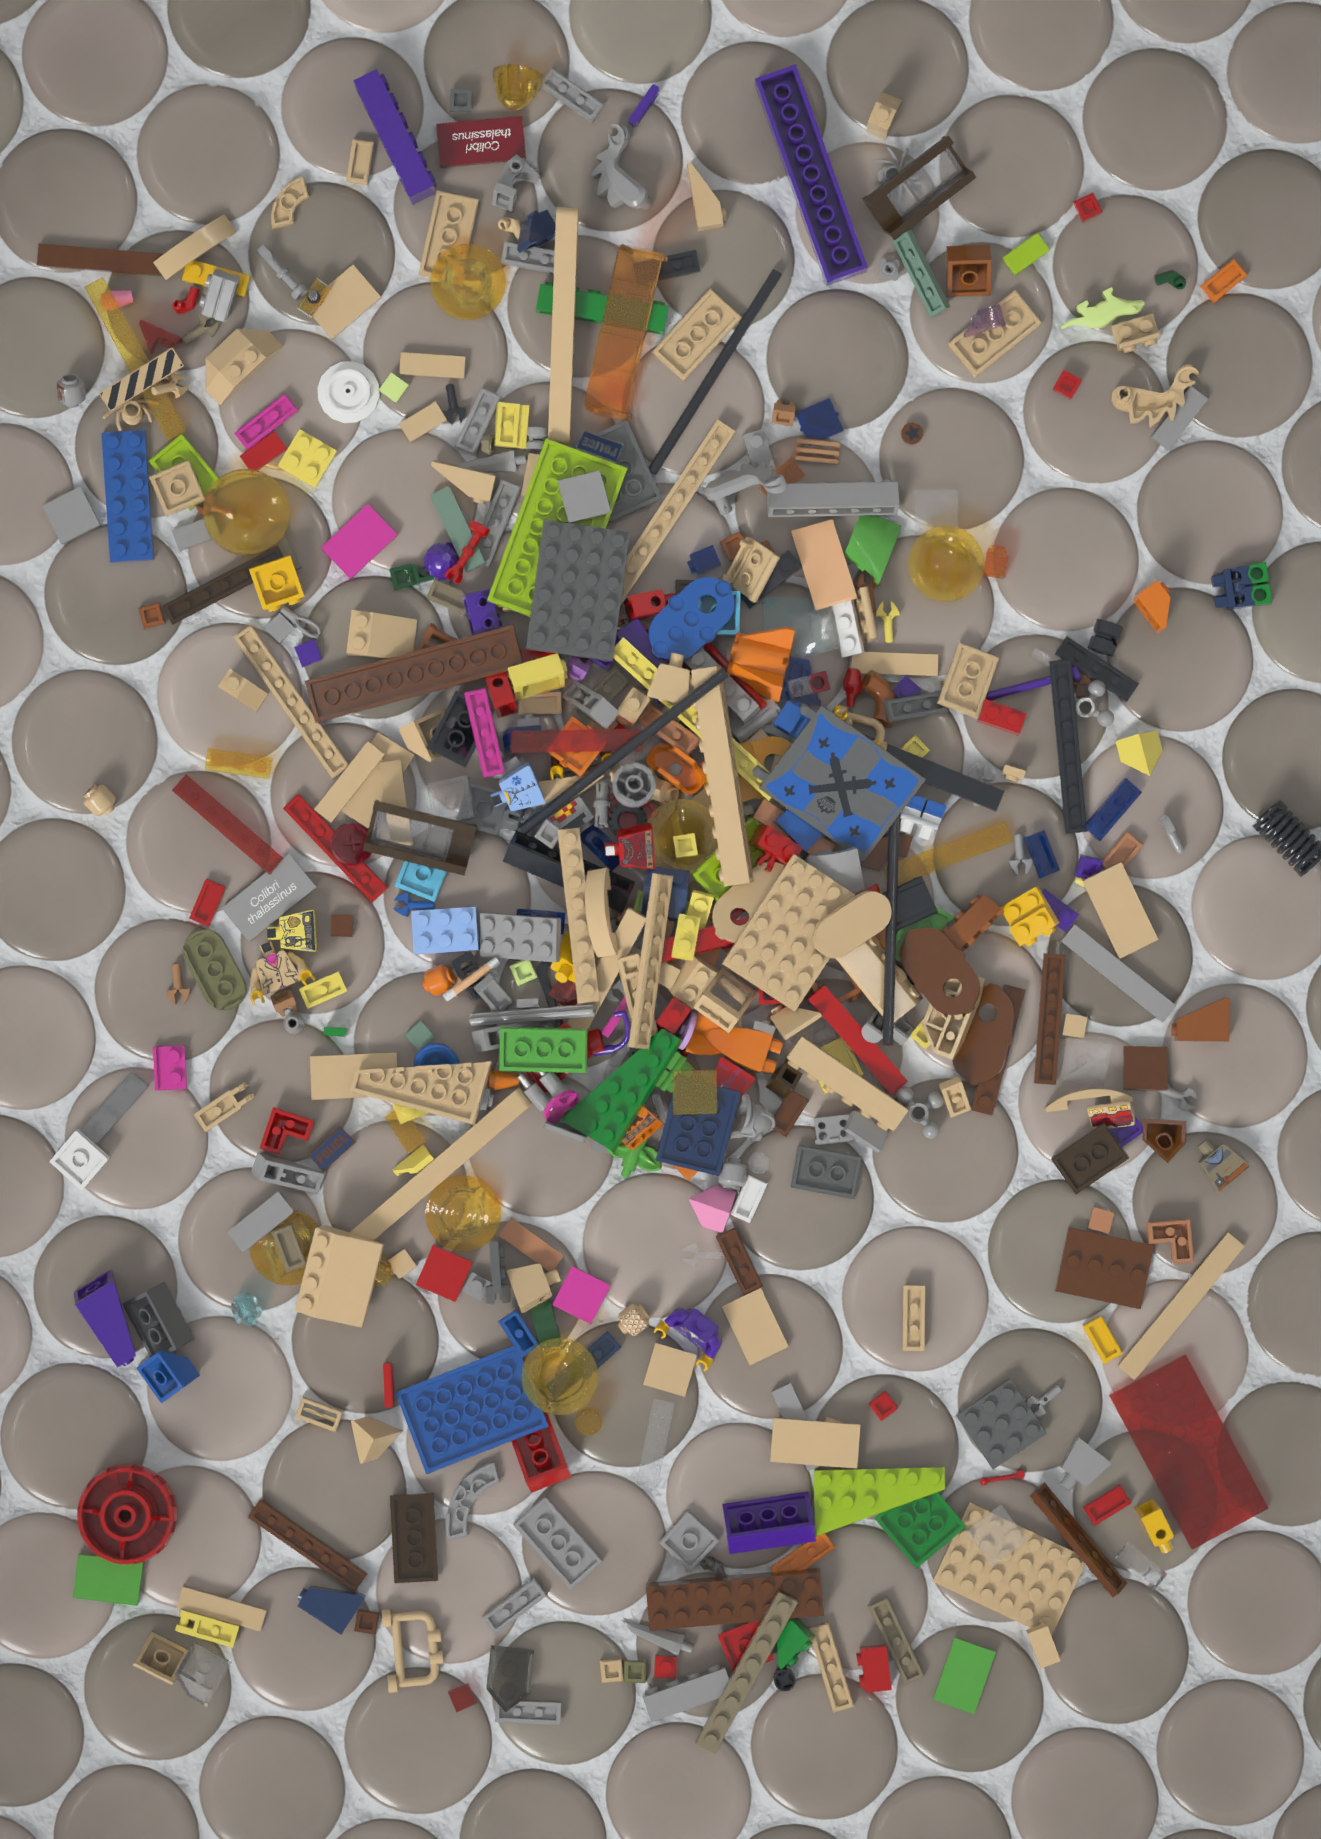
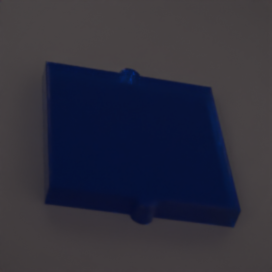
(819, 421)

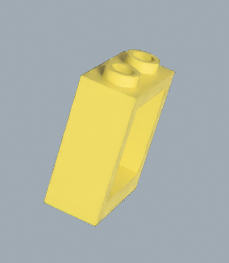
(537, 676)

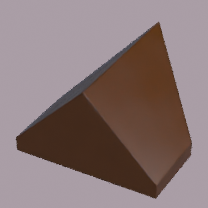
(1164, 1136)

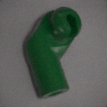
(1172, 278)

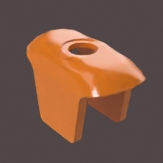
(664, 755)

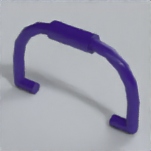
(612, 1048)

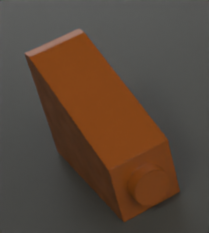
(1204, 1024)

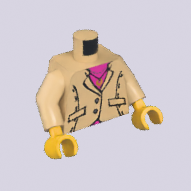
(276, 972)

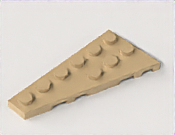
(442, 1089)

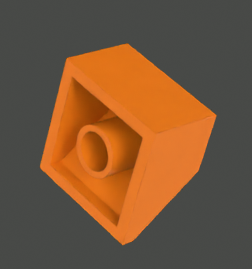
(1154, 604)

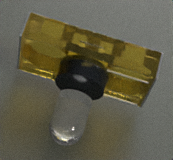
(314, 298)

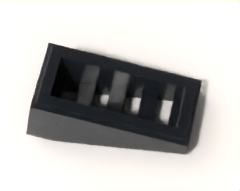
(460, 960)

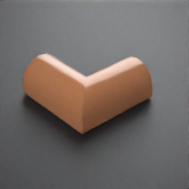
(1177, 1233)

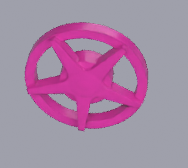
(561, 1105)

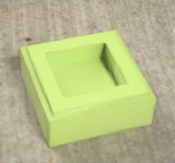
(393, 387)
(523, 971)

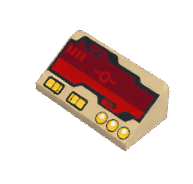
(1113, 1114)

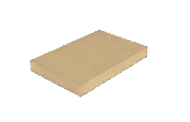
(346, 302)
(968, 680)
(755, 1326)

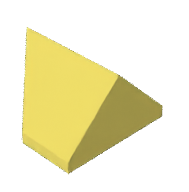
(1140, 751)

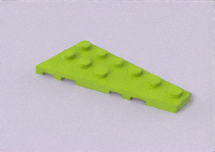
(858, 1494)

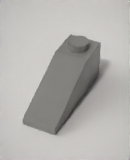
(591, 704)
(489, 1038)
(286, 1173)

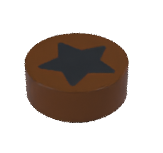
(912, 433)

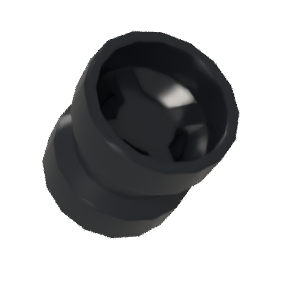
(784, 1682)

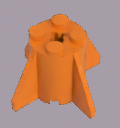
(762, 660)

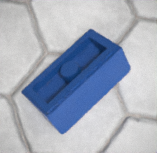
(518, 1333)

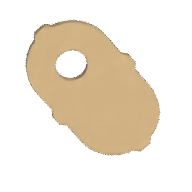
(743, 896)

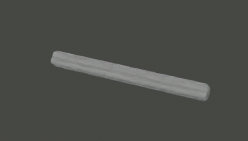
(533, 1014)

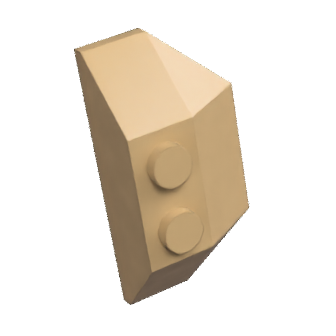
(238, 361)
(945, 1031)

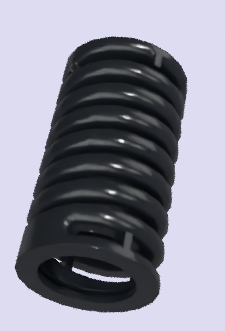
(1293, 834)

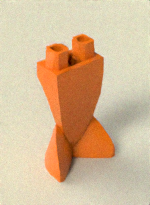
(740, 1045)

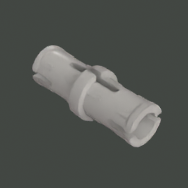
(602, 805)

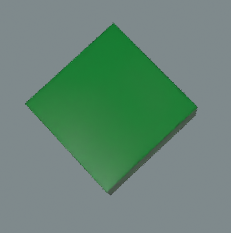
(333, 1031)

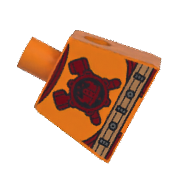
(642, 1128)

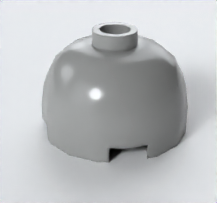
(633, 785)

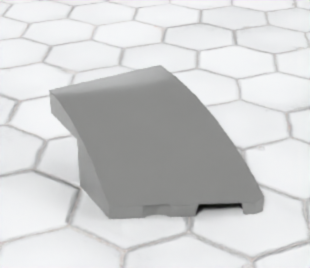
(840, 866)

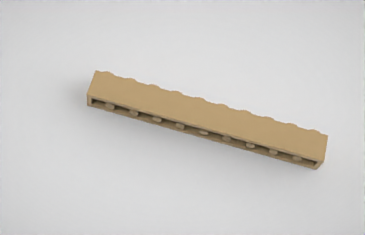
(722, 781)

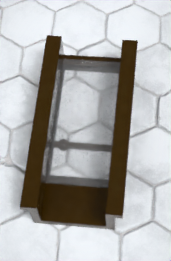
(919, 188)
(420, 838)

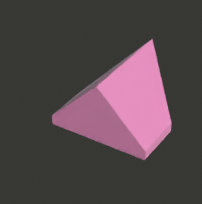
(713, 1207)

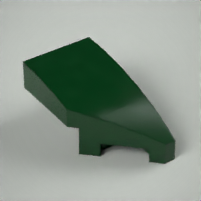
(408, 576)

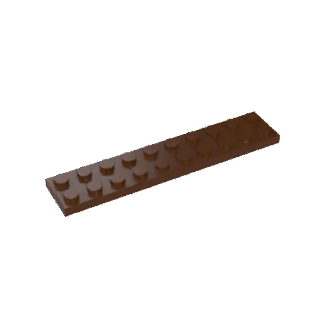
(413, 674)

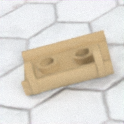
(751, 568)
(865, 615)

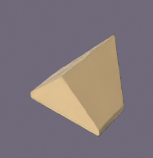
(372, 1437)

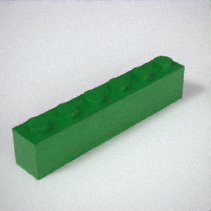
(591, 307)

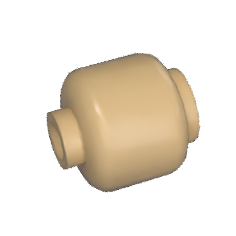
(99, 800)

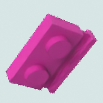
(170, 1067)

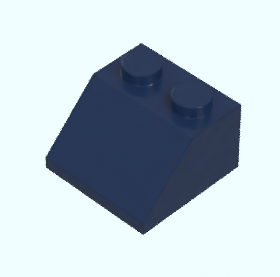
(678, 892)

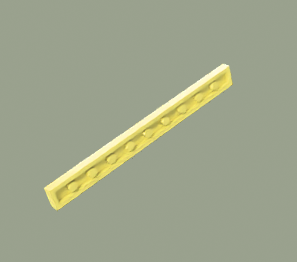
(645, 671)

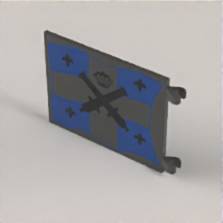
(840, 782)

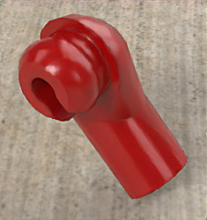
(187, 304)

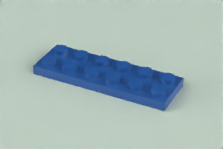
(127, 496)

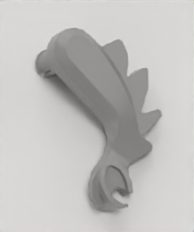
(614, 180)
(737, 480)

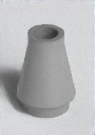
(299, 1026)

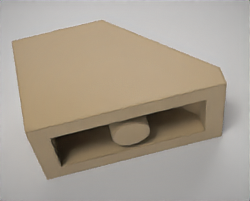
(243, 690)

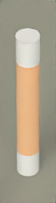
(471, 979)

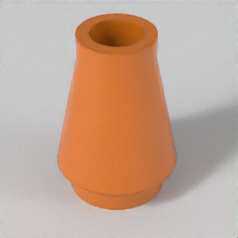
(502, 1079)

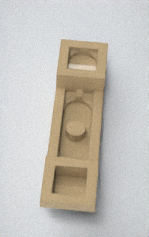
(194, 246)
(393, 783)
(597, 913)
(628, 972)
(1061, 1102)

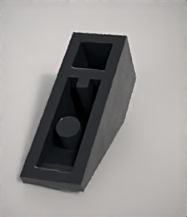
(785, 569)

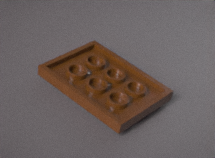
(1104, 1268)

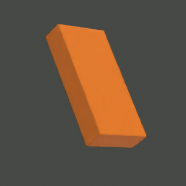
(1223, 280)

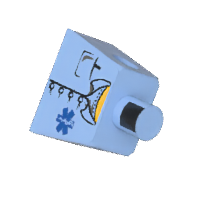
(519, 789)

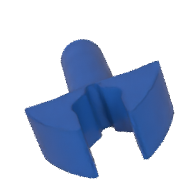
(417, 905)

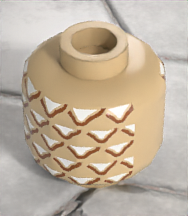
(633, 1319)

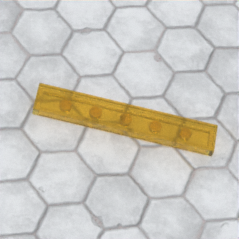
(952, 852)

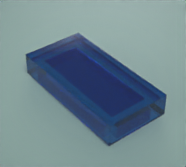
(1041, 854)

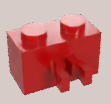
(774, 846)

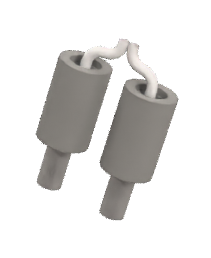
(536, 1094)

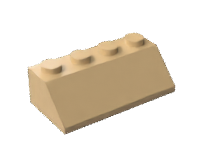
(866, 968)

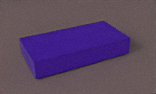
(644, 105)

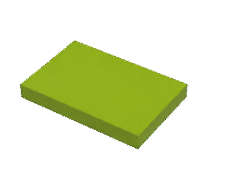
(180, 451)

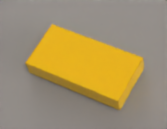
(1102, 1339)

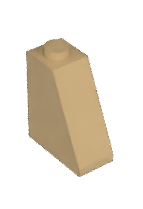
(883, 115)

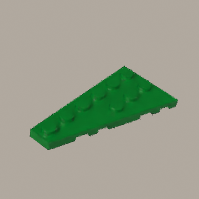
(615, 1103)

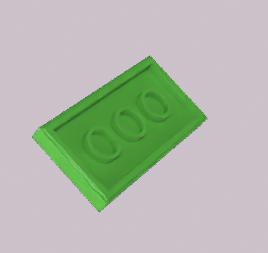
(543, 1049)

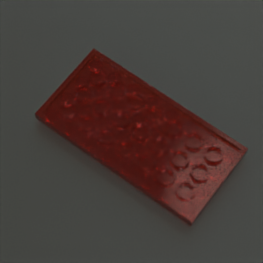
(1188, 1451)

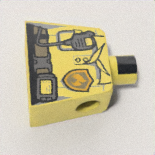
(296, 931)

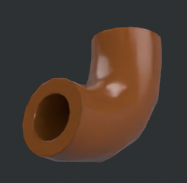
(880, 691)

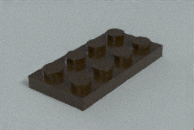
(414, 1538)

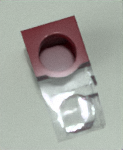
(809, 684)

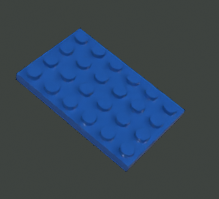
(469, 1410)

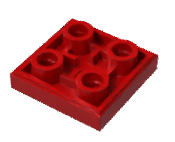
(444, 1273)

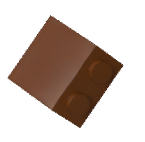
(968, 270)

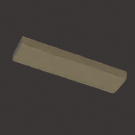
(896, 1640)

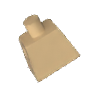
(670, 681)
(633, 707)
(531, 1285)

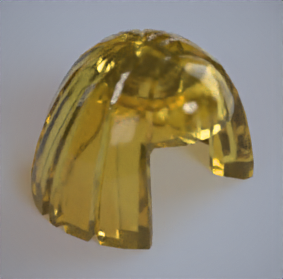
(516, 85)

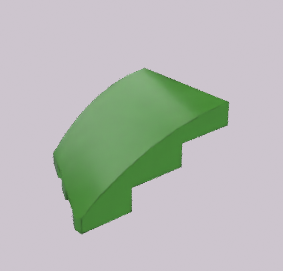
(872, 544)

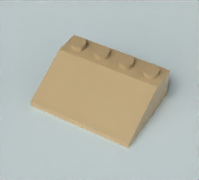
(339, 1276)

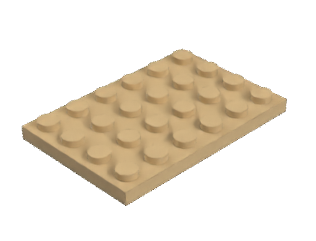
(778, 943)
(1025, 1586)

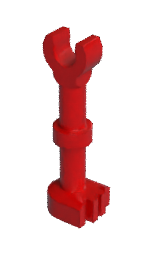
(468, 551)

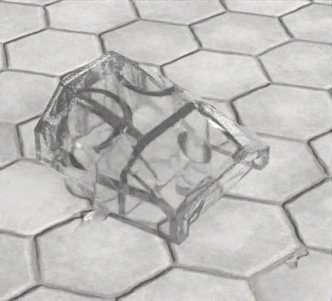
(815, 631)

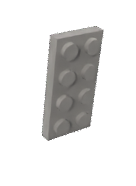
(520, 937)

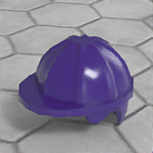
(439, 559)

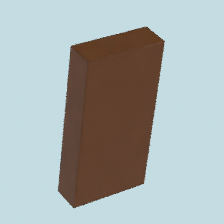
(789, 1112)

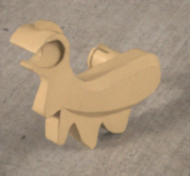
(1153, 404)

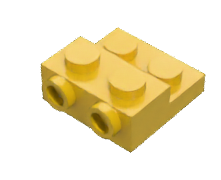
(277, 583)
(1030, 917)

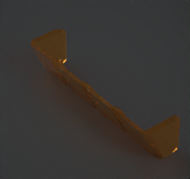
(623, 331)

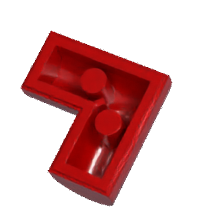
(282, 1124)

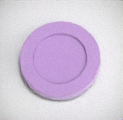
(686, 1029)

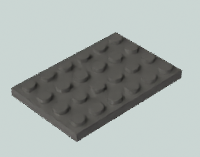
(577, 590)

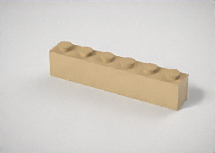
(847, 1083)

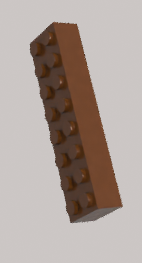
(730, 1598)

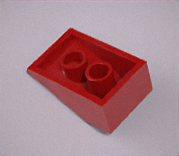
(541, 1458)

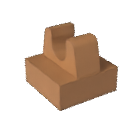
(783, 413)
(283, 1000)

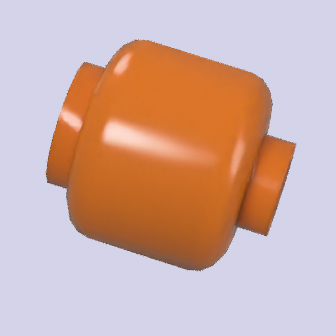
(438, 980)

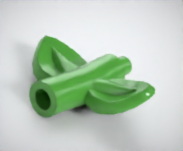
(643, 1156)

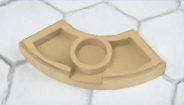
(287, 202)

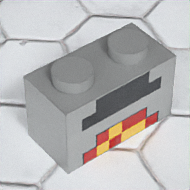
(573, 816)

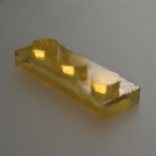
(238, 763)

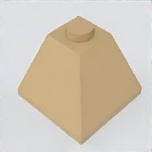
(419, 733)
(791, 1022)

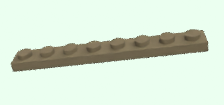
(746, 1672)

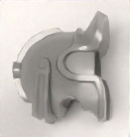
(757, 1120)

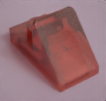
(153, 334)

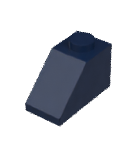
(536, 230)

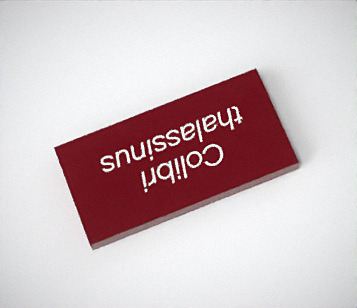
(480, 141)

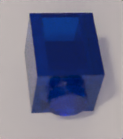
(703, 561)

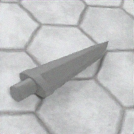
(495, 463)
(668, 1640)

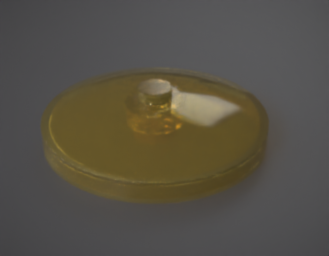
(246, 512)

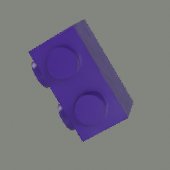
(480, 612)

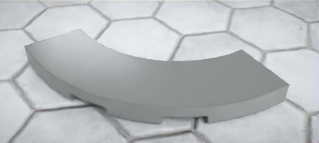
(465, 1495)

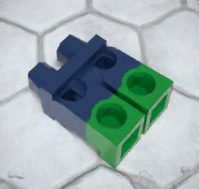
(1236, 587)

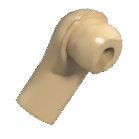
(510, 225)

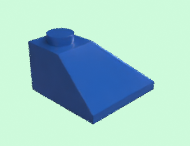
(167, 1374)

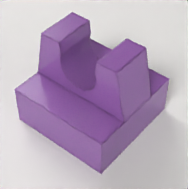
(577, 669)

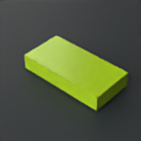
(1026, 254)

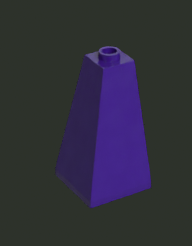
(104, 1313)

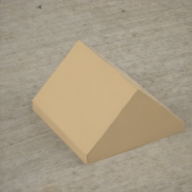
(160, 1658)

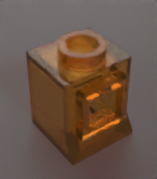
(995, 562)

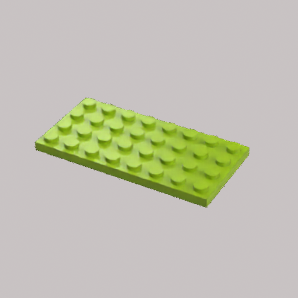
(517, 571)

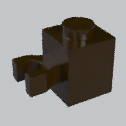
(784, 1080)

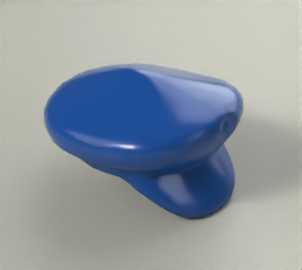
(435, 1055)

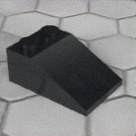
(454, 733)

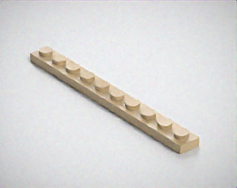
(675, 504)

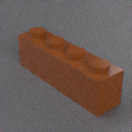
(972, 922)

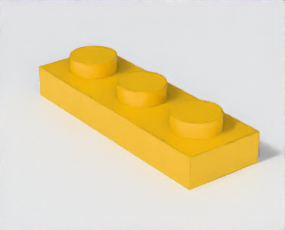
(197, 273)

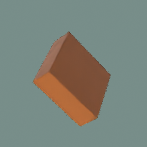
(151, 615)

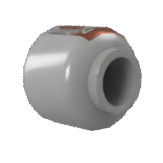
(71, 390)

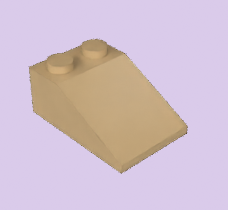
(380, 635)

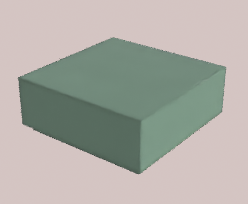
(420, 1035)

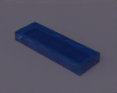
(1112, 809)

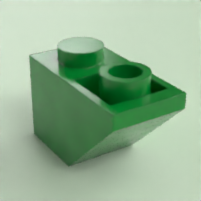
(792, 1641)

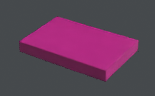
(359, 541)

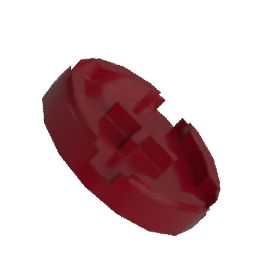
(348, 844)

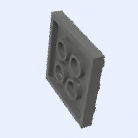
(1001, 1424)

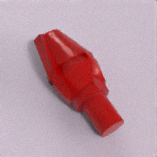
(852, 685)

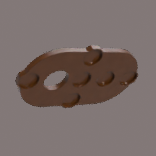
(932, 961)
(987, 1042)

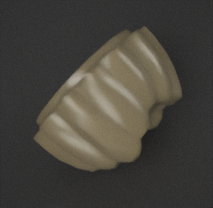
(488, 444)

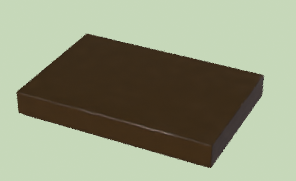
(1090, 1158)

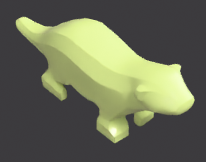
(1105, 311)

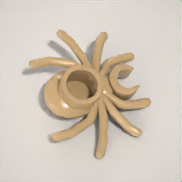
(131, 412)

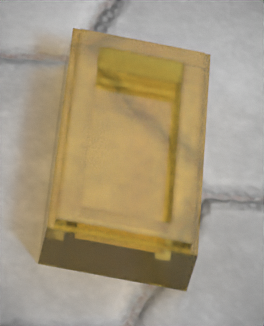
(407, 1132)

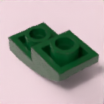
(545, 1322)

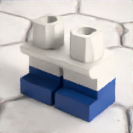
(930, 818)

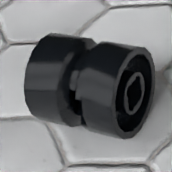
(1105, 636)

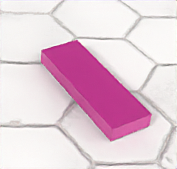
(266, 422)

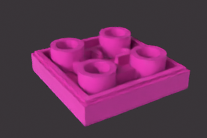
(581, 1295)

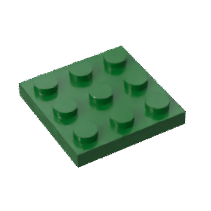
(921, 1527)

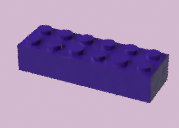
(393, 134)

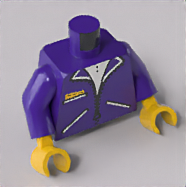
(696, 1329)

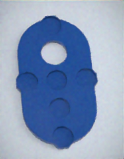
(681, 624)

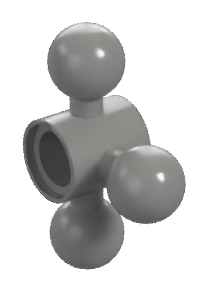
(1096, 689)
(934, 1100)

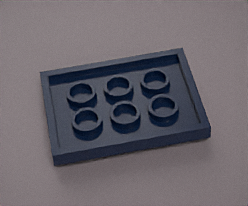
(699, 1139)

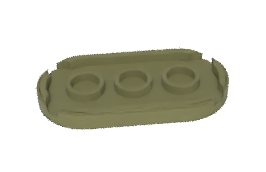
(214, 969)

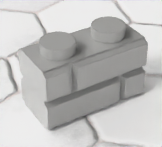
(220, 295)

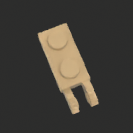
(222, 1108)

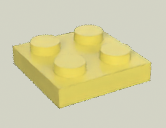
(307, 458)

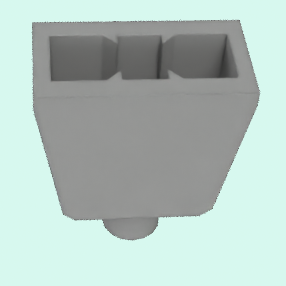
(1082, 1464)

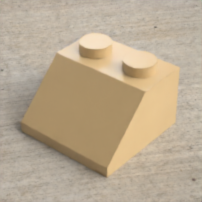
(692, 979)

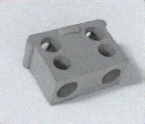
(833, 1131)

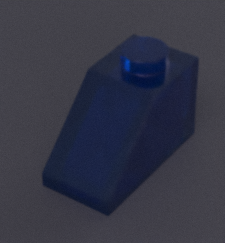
(595, 841)

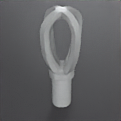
(295, 618)

